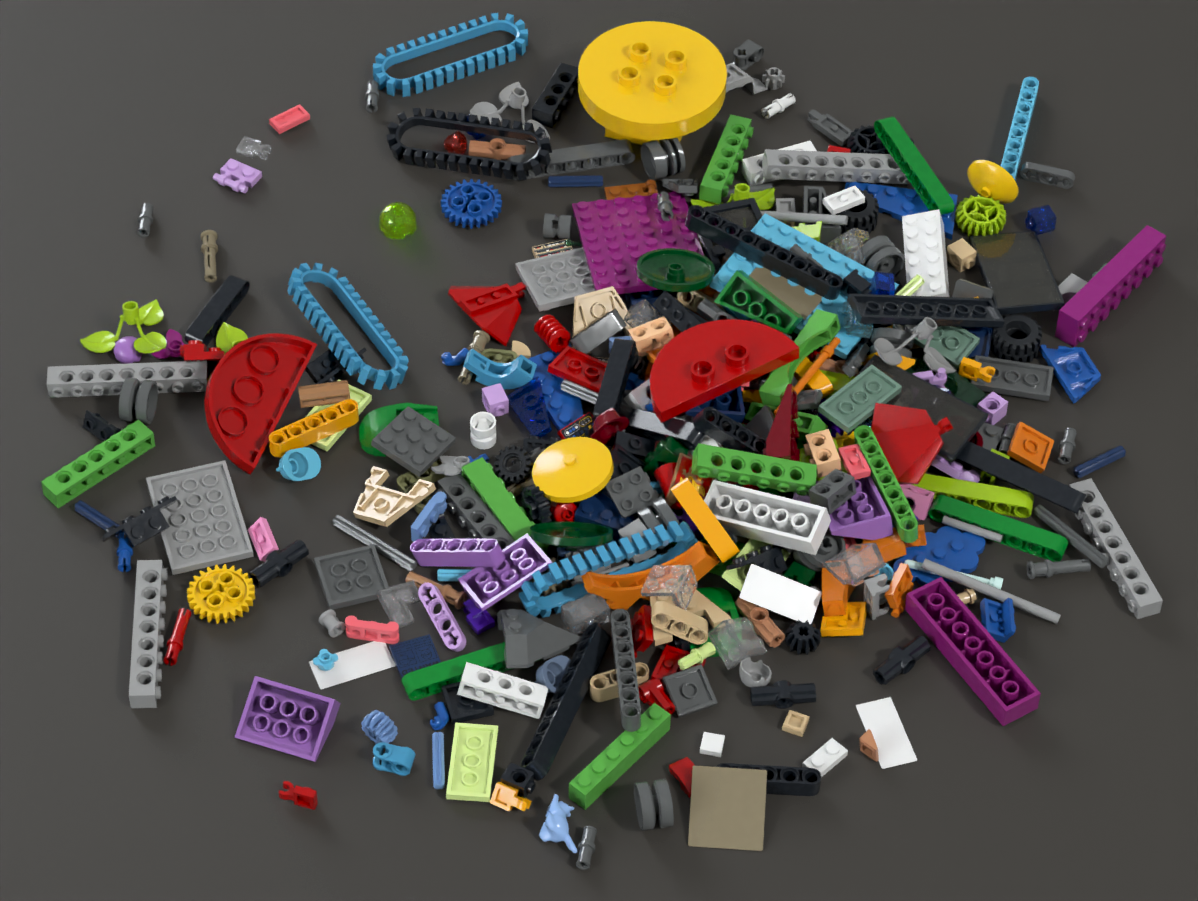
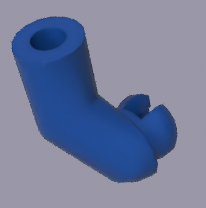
(458, 359)
(441, 718)

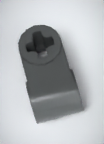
(747, 54)

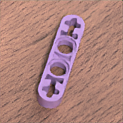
(444, 615)

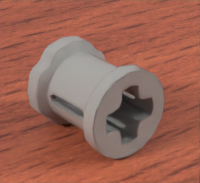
(332, 623)

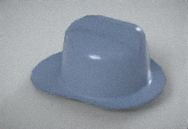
(552, 672)

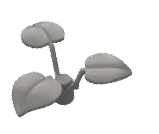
(511, 96)
(921, 331)

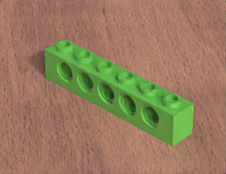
(725, 159)
(98, 463)
(764, 465)

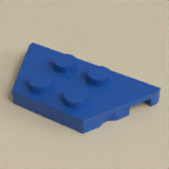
(1072, 369)

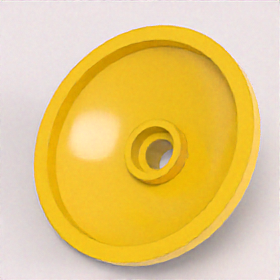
(992, 181)

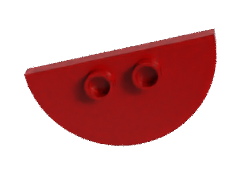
(713, 361)
(252, 392)

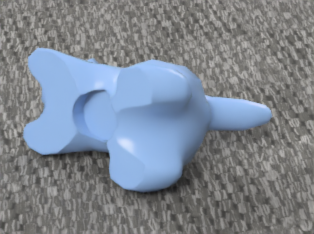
(556, 825)

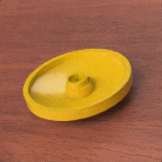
(573, 469)

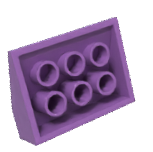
(863, 514)
(491, 584)
(287, 719)

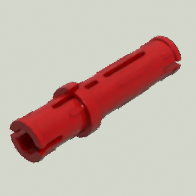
(175, 644)

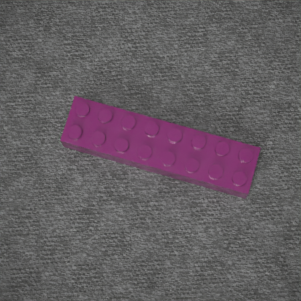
(1110, 286)
(972, 651)

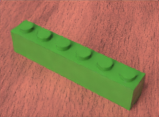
(500, 502)
(619, 757)

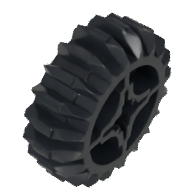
(866, 141)

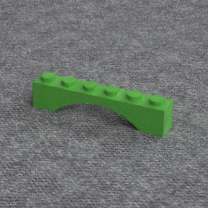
(817, 332)

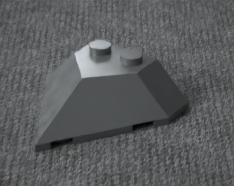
(531, 638)

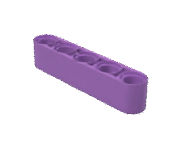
(457, 552)

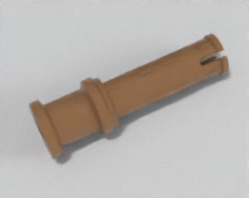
(450, 595)

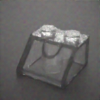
(855, 563)

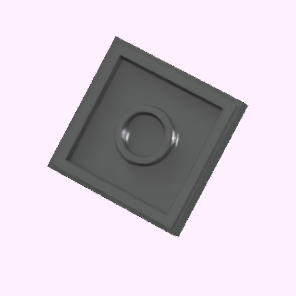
(689, 691)

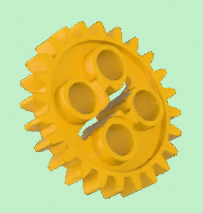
(221, 594)

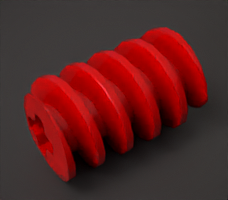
(552, 333)

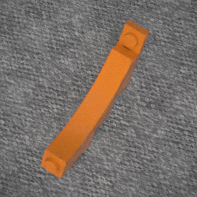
(836, 595)

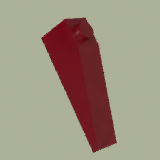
(784, 430)

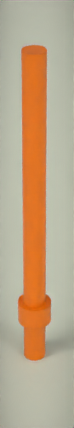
(825, 353)

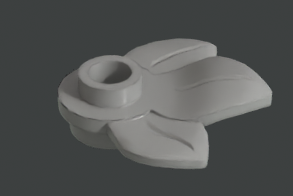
(451, 465)

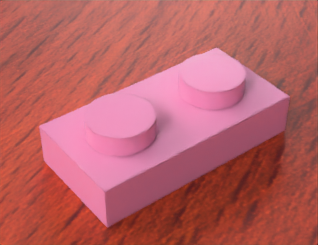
(262, 538)

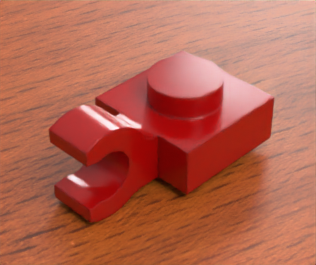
(300, 795)

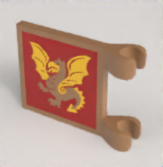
(683, 470)

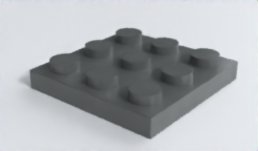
(413, 441)
(351, 576)

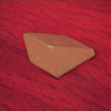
(868, 745)

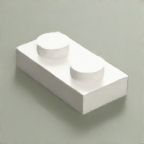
(843, 200)
(826, 757)

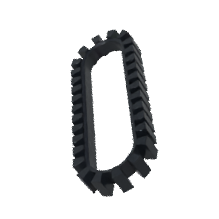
(464, 161)

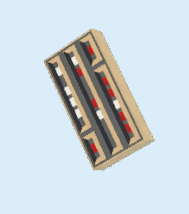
(550, 248)

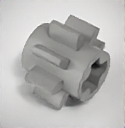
(773, 78)

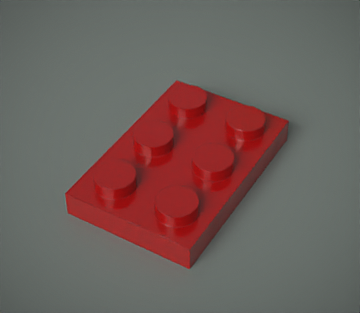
(578, 368)

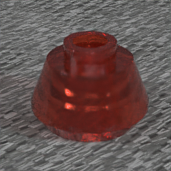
(456, 143)

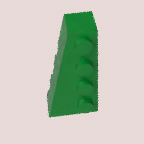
(756, 302)

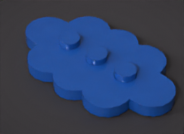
(947, 548)

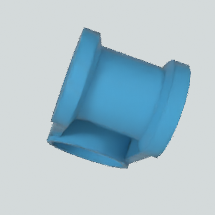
(394, 760)

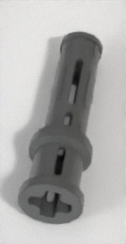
(1050, 568)

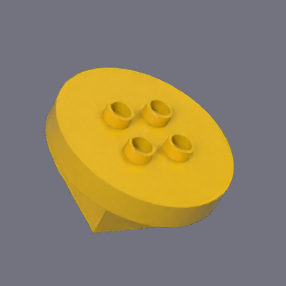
(651, 81)

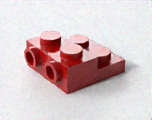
(198, 352)

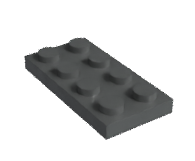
(1016, 378)

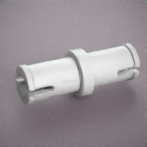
(778, 106)

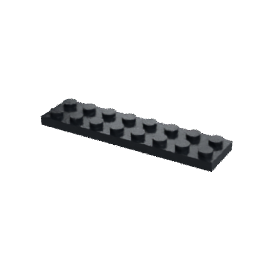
(913, 309)

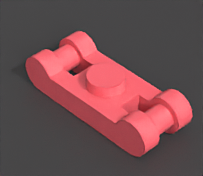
(372, 630)

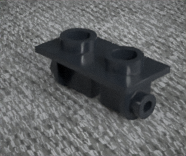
(99, 426)

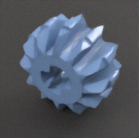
(379, 727)

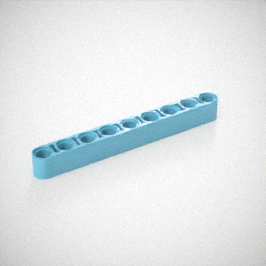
(1020, 126)

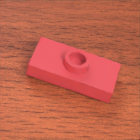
(289, 119)

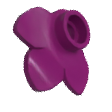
(172, 348)

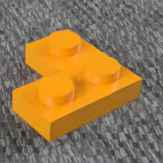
(847, 625)

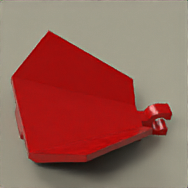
(491, 307)
(908, 439)

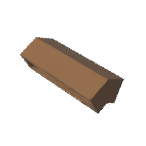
(323, 393)

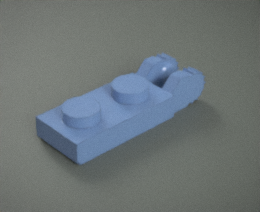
(428, 516)

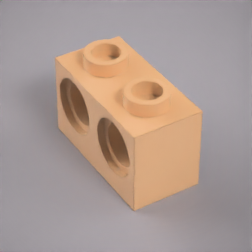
(651, 335)
(822, 452)

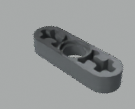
(1040, 178)

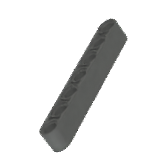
(581, 158)
(625, 670)

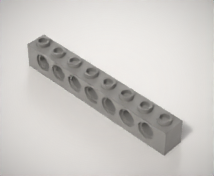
(831, 166)
(109, 378)
(1123, 562)
(147, 634)

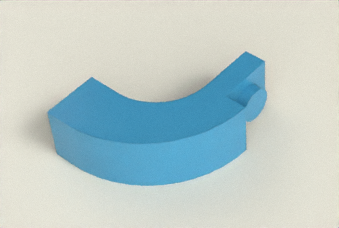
(510, 374)

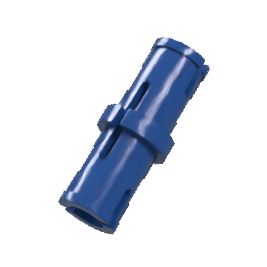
(124, 553)

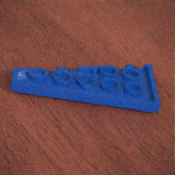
(904, 202)
(561, 406)

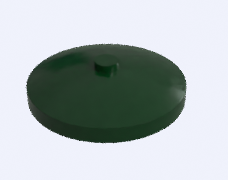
(675, 270)
(571, 534)

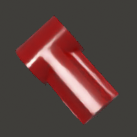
(653, 692)

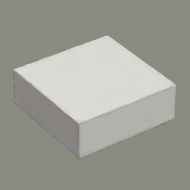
(712, 744)

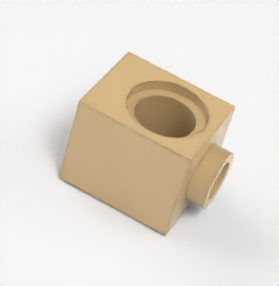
(961, 255)

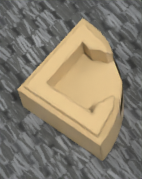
(521, 349)

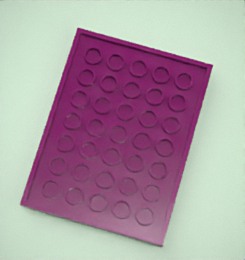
(623, 230)

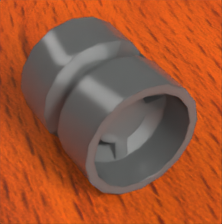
(564, 226)

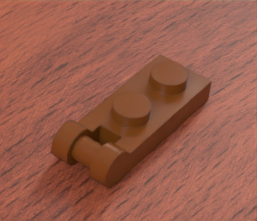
(631, 190)

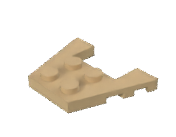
(594, 305)
(386, 505)
(698, 605)

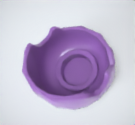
(125, 351)

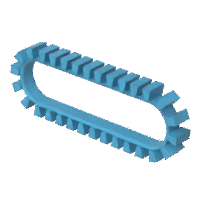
(426, 78)
(362, 316)
(539, 604)

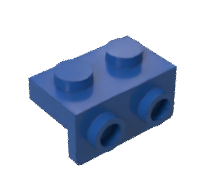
(998, 618)

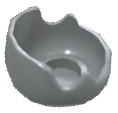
(754, 673)

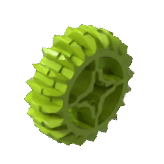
(980, 216)

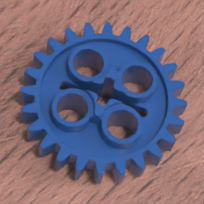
(471, 203)

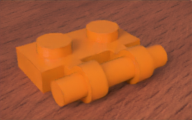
(899, 587)

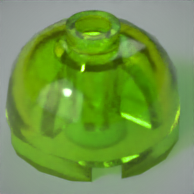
(397, 220)

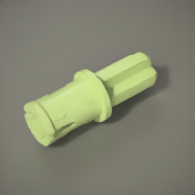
(697, 656)

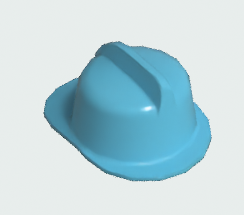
(299, 464)

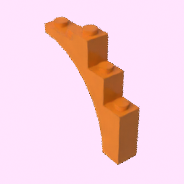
(625, 589)

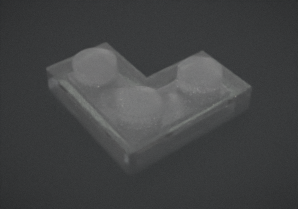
(395, 602)

